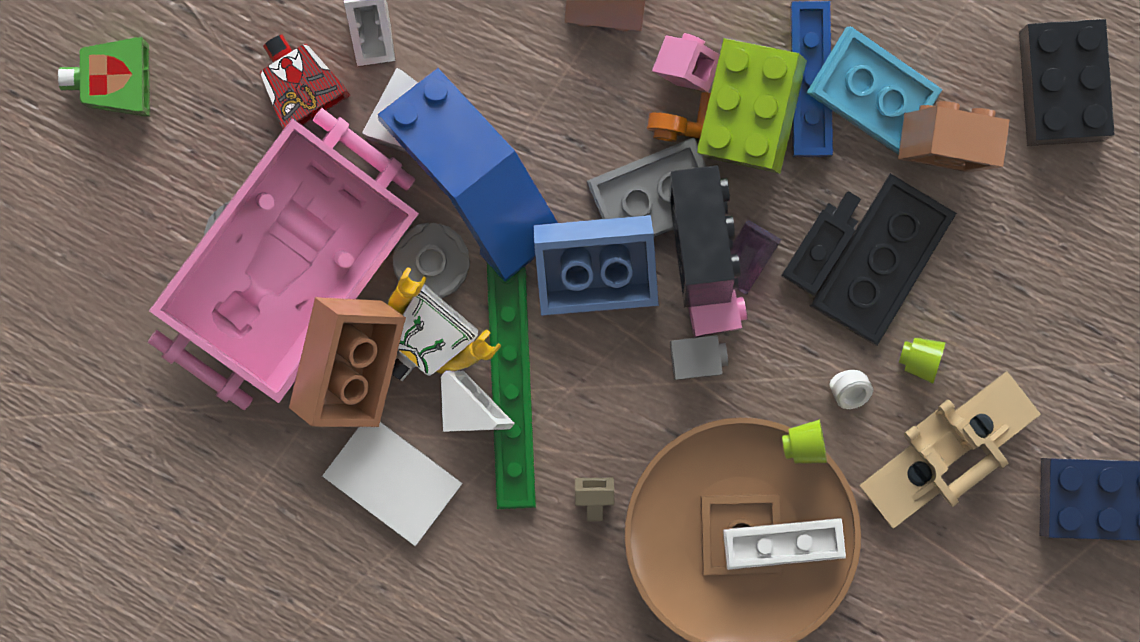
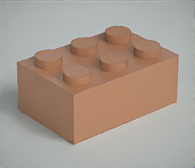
(346, 362)

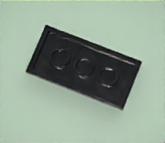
(883, 259)

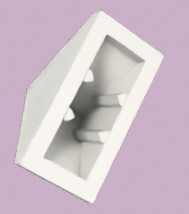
(370, 31)
(468, 406)

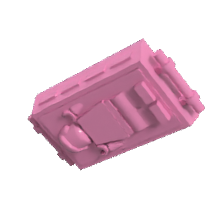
(290, 234)

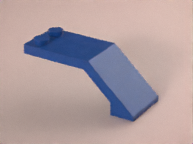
(472, 169)

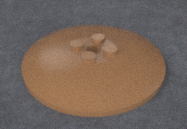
(710, 483)

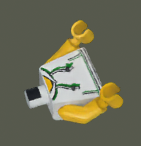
(434, 333)

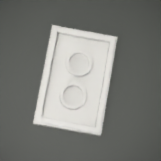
(392, 480)

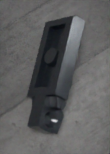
(822, 245)

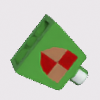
(112, 77)

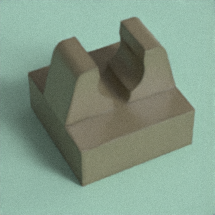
(594, 494)

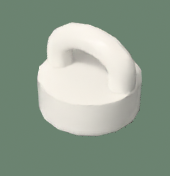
(851, 389)

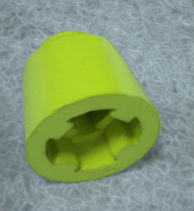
(922, 358)
(805, 443)

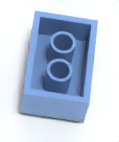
(596, 265)

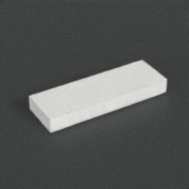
(784, 543)

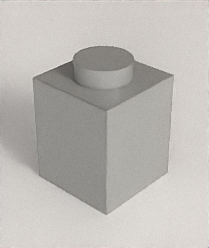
(698, 357)

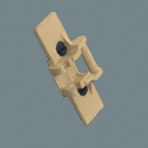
(940, 440)

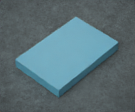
(871, 87)

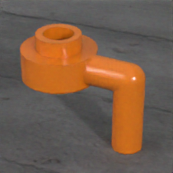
(669, 126)

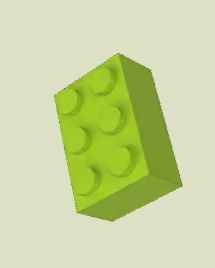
(752, 105)

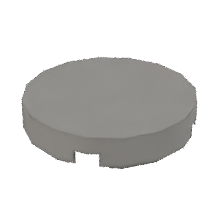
(434, 253)

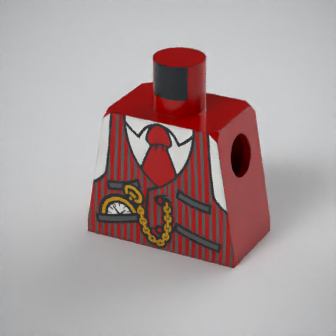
(299, 82)

